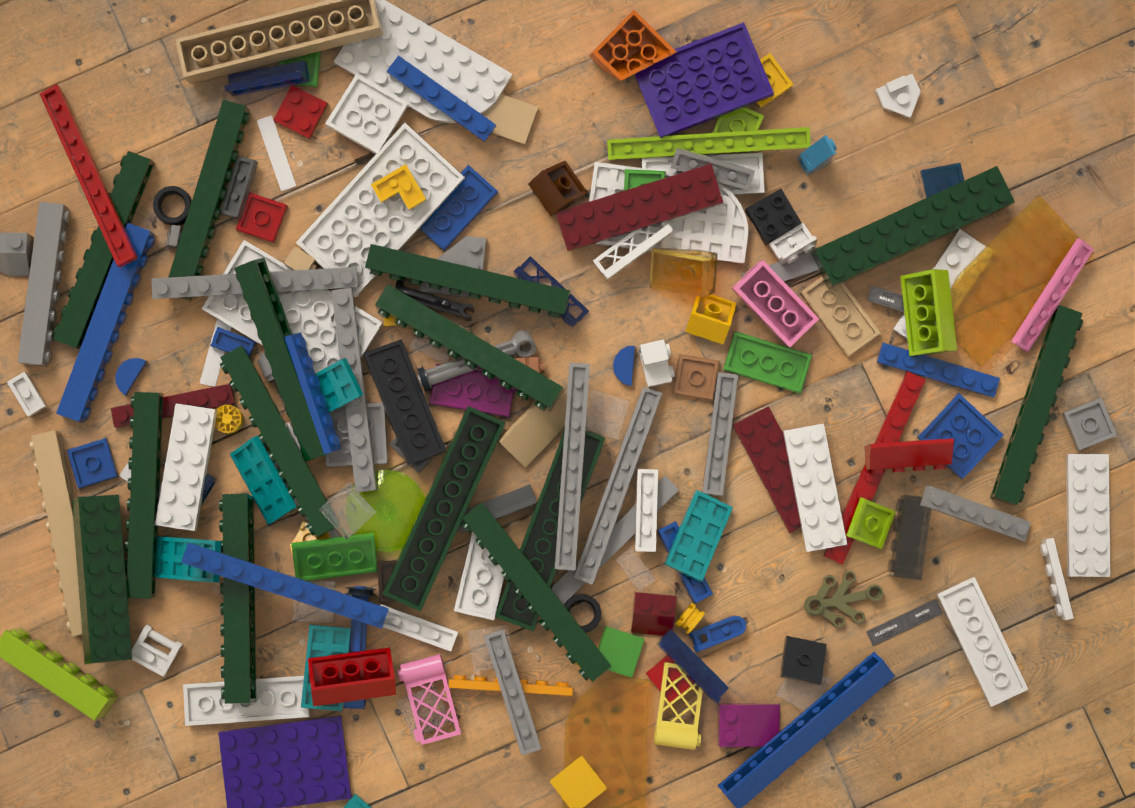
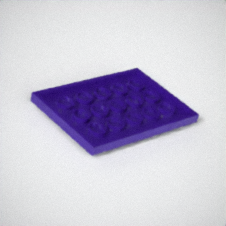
(704, 81)
(285, 764)

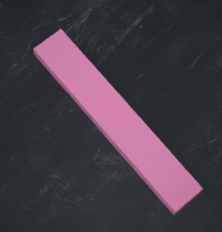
(1052, 295)

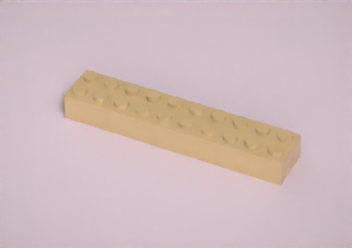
(277, 38)

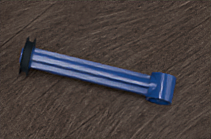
(358, 636)

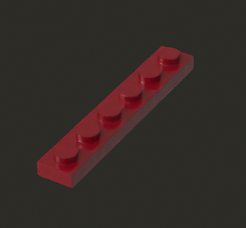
(205, 398)

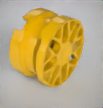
(229, 419)
(689, 618)

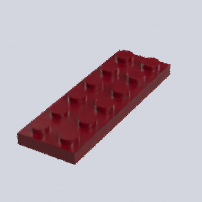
(767, 451)

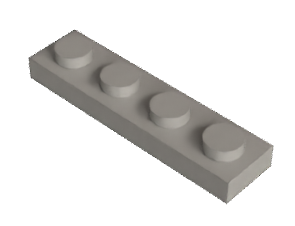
(724, 171)

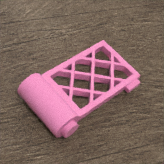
(422, 672)

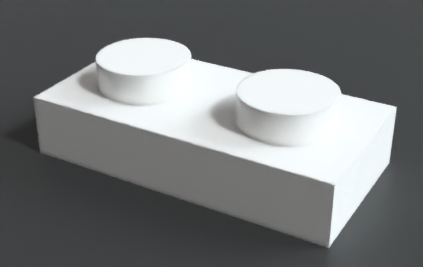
(27, 394)

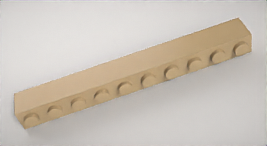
(57, 502)

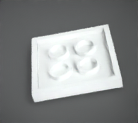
(367, 114)

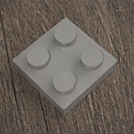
(1089, 424)

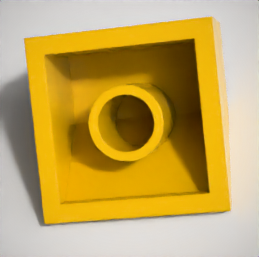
(711, 318)

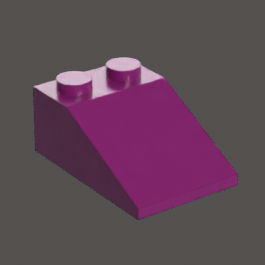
(747, 724)

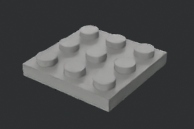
(378, 433)

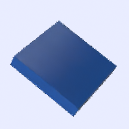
(92, 463)

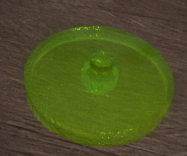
(397, 506)

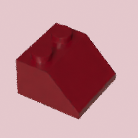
(653, 613)

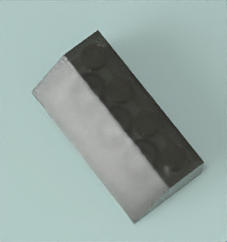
(909, 539)

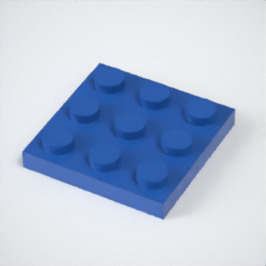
(971, 434)

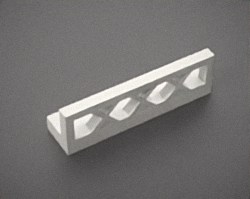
(633, 254)

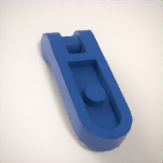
(718, 632)

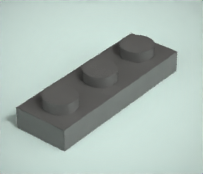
(239, 187)

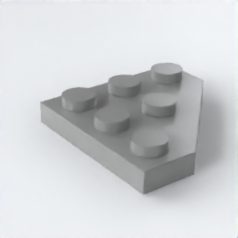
(467, 252)

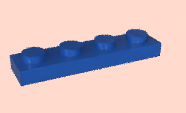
(695, 589)

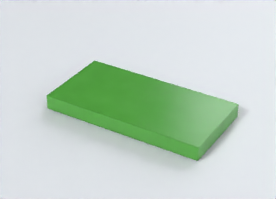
(767, 362)
(334, 557)

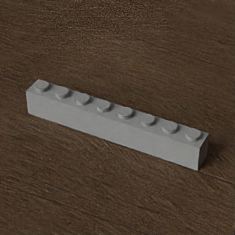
(43, 284)

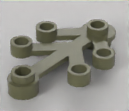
(839, 599)

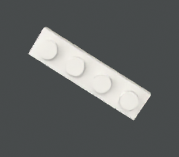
(646, 510)
(1058, 585)
(420, 629)

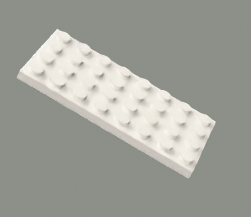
(359, 219)
(306, 311)

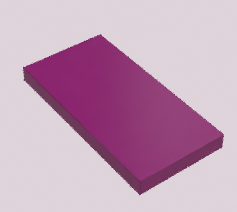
(474, 391)

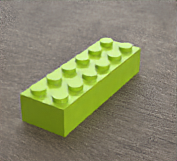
(56, 674)

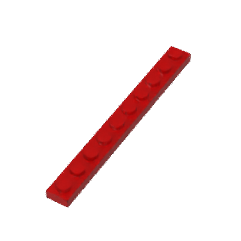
(88, 176)
(889, 432)

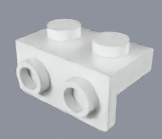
(792, 244)

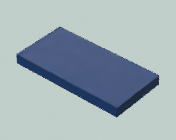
(459, 209)

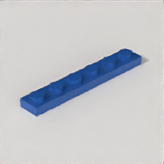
(441, 98)
(938, 370)
(311, 389)

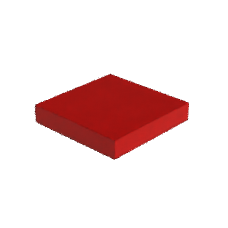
(262, 217)
(655, 675)

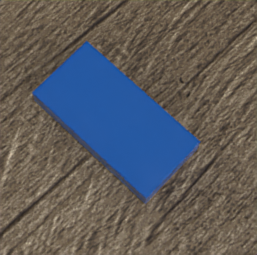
(229, 341)

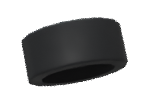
(160, 196)
(596, 607)

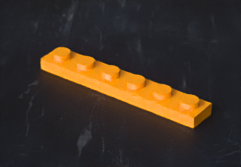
(540, 687)

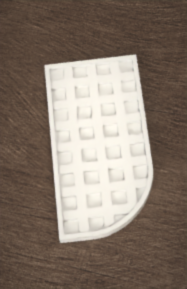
(433, 53)
(714, 229)

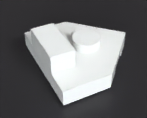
(899, 95)

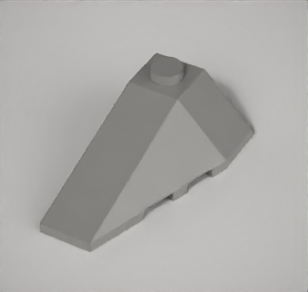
(16, 254)

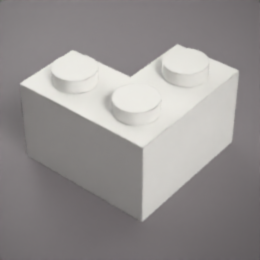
(655, 363)

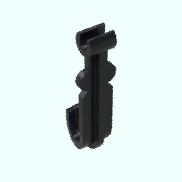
(436, 302)

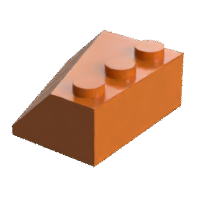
(631, 48)

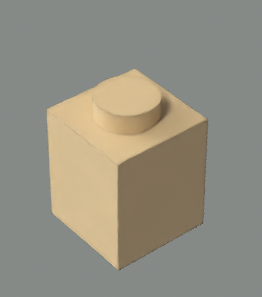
(300, 260)

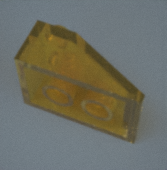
(684, 271)

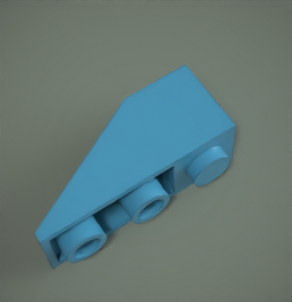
(817, 155)

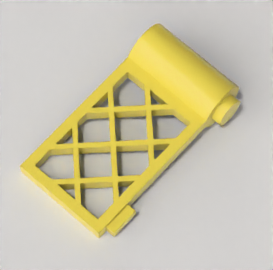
(674, 733)

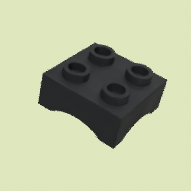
(773, 216)

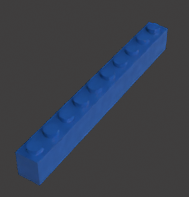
(104, 329)
(284, 585)
(806, 730)

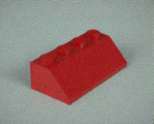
(909, 454)
(351, 676)

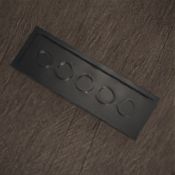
(404, 402)

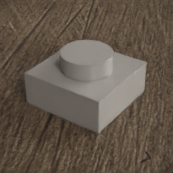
(173, 236)

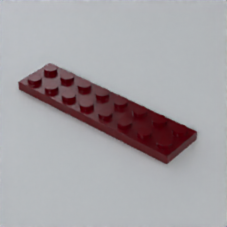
(639, 207)

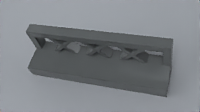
(507, 503)

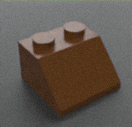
(557, 187)

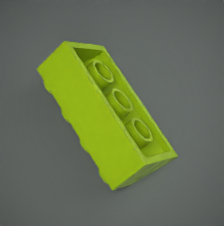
(928, 312)

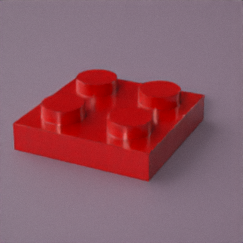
(300, 112)

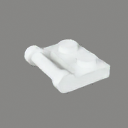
(151, 656)

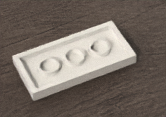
(479, 583)

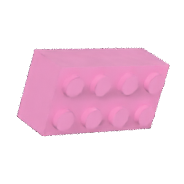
(774, 303)

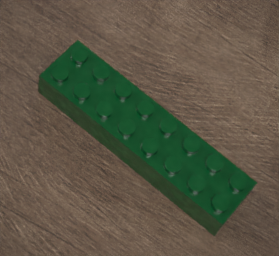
(101, 579)

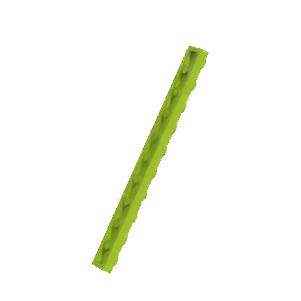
(709, 143)

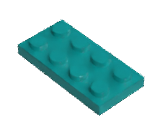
(338, 385)
(263, 480)
(698, 536)
(169, 557)
(323, 642)

